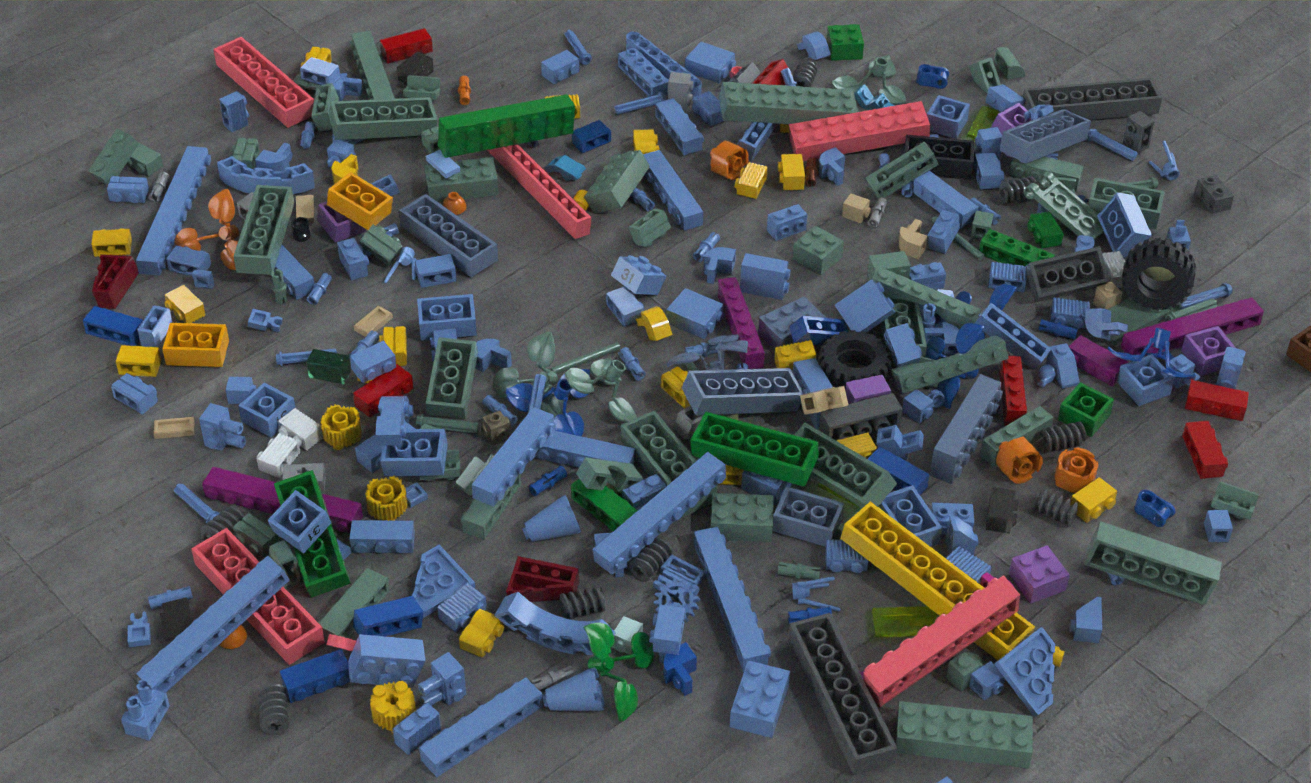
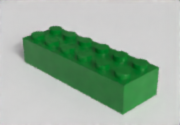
(755, 448)
(322, 562)

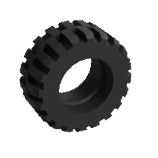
(1159, 254)
(854, 348)

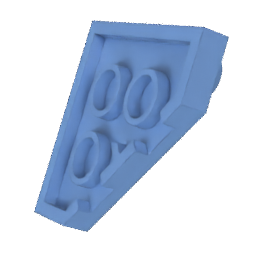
(438, 579)
(1031, 670)

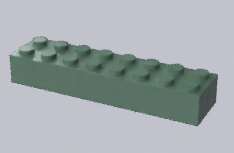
(783, 103)

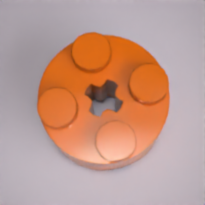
(728, 159)
(1018, 460)
(1075, 469)

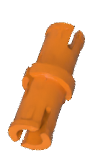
(464, 90)

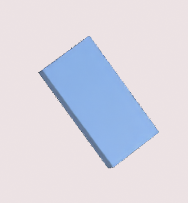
(443, 165)

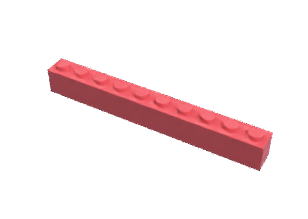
(544, 189)

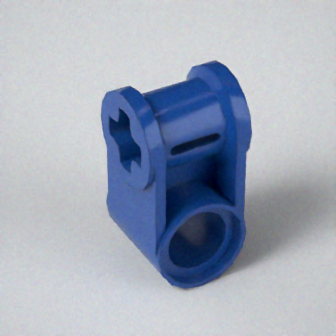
(931, 76)
(1153, 508)

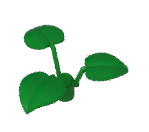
(600, 641)

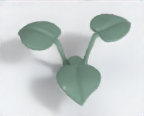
(879, 67)
(540, 350)
(609, 373)

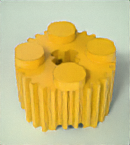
(341, 426)
(386, 498)
(391, 704)

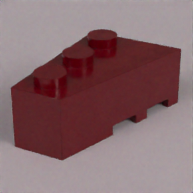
(113, 279)
(542, 580)

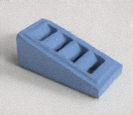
(387, 185)

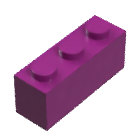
(1096, 360)

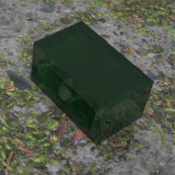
(328, 366)

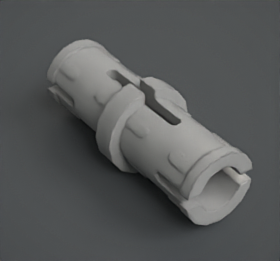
(158, 187)
(877, 212)
(553, 678)

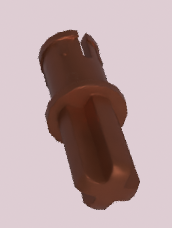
(811, 172)

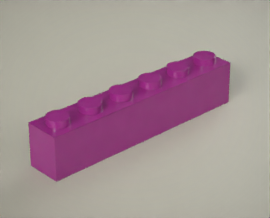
(740, 321)

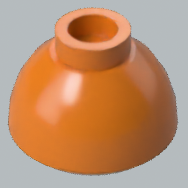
(455, 203)
(235, 639)

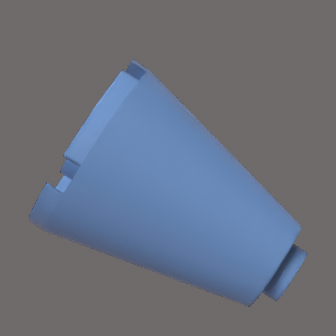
(552, 522)
(576, 693)

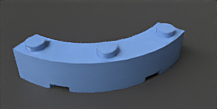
(245, 179)
(391, 419)
(543, 627)

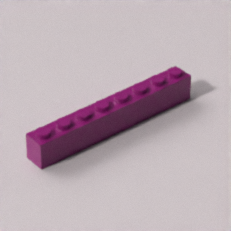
(1228, 317)
(262, 496)

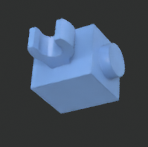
(339, 151)
(1179, 234)
(1185, 366)

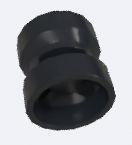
(300, 229)

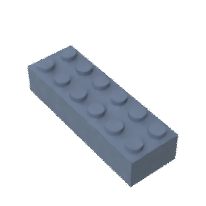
(1044, 135)
(448, 235)
(742, 391)
(966, 429)

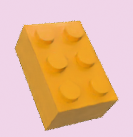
(359, 201)
(196, 344)

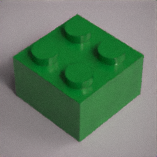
(845, 42)
(1087, 407)

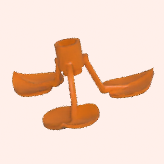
(222, 208)

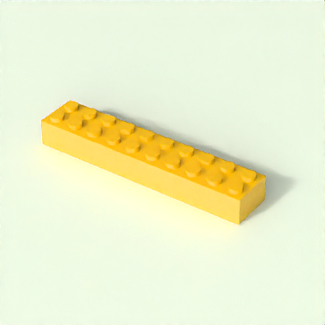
(925, 573)

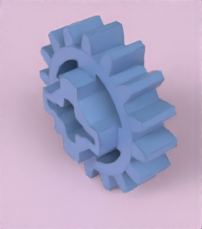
(682, 593)

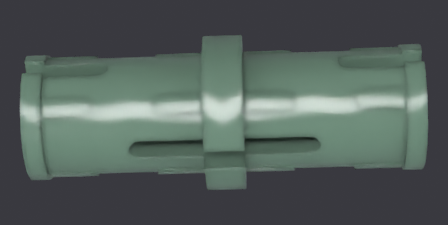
(279, 286)
(798, 571)

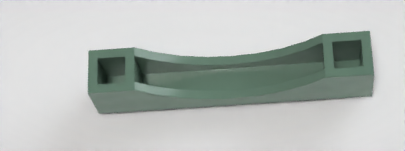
(949, 308)
(923, 374)

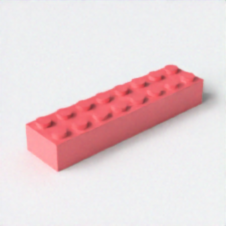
(264, 81)
(859, 130)
(279, 619)
(941, 640)

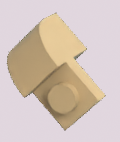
(912, 240)
(824, 400)

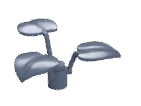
(724, 343)

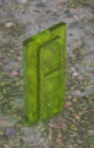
(983, 121)
(901, 620)

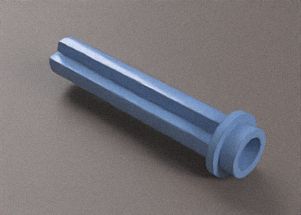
(584, 57)
(638, 104)
(1111, 144)
(1225, 290)
(295, 357)
(537, 392)
(195, 502)

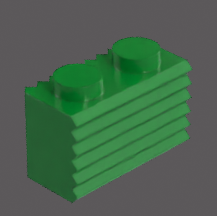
(1045, 230)

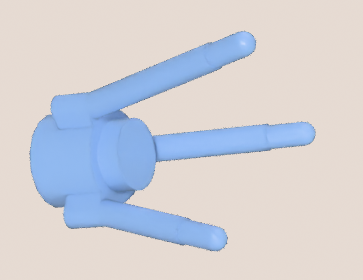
(405, 258)

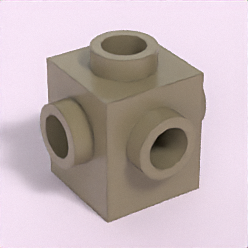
(496, 427)

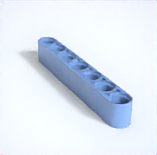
(659, 59)

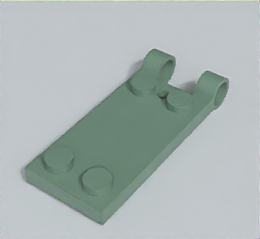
(1065, 206)
(1136, 316)

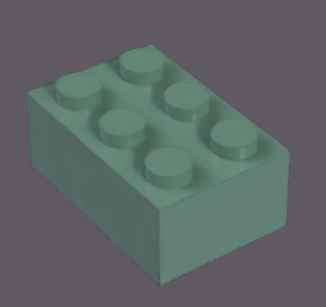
(743, 516)

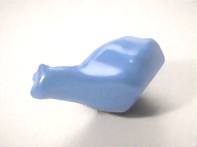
(1046, 374)

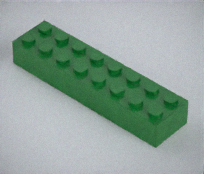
(506, 125)

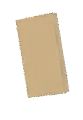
(305, 207)
(373, 321)
(174, 427)

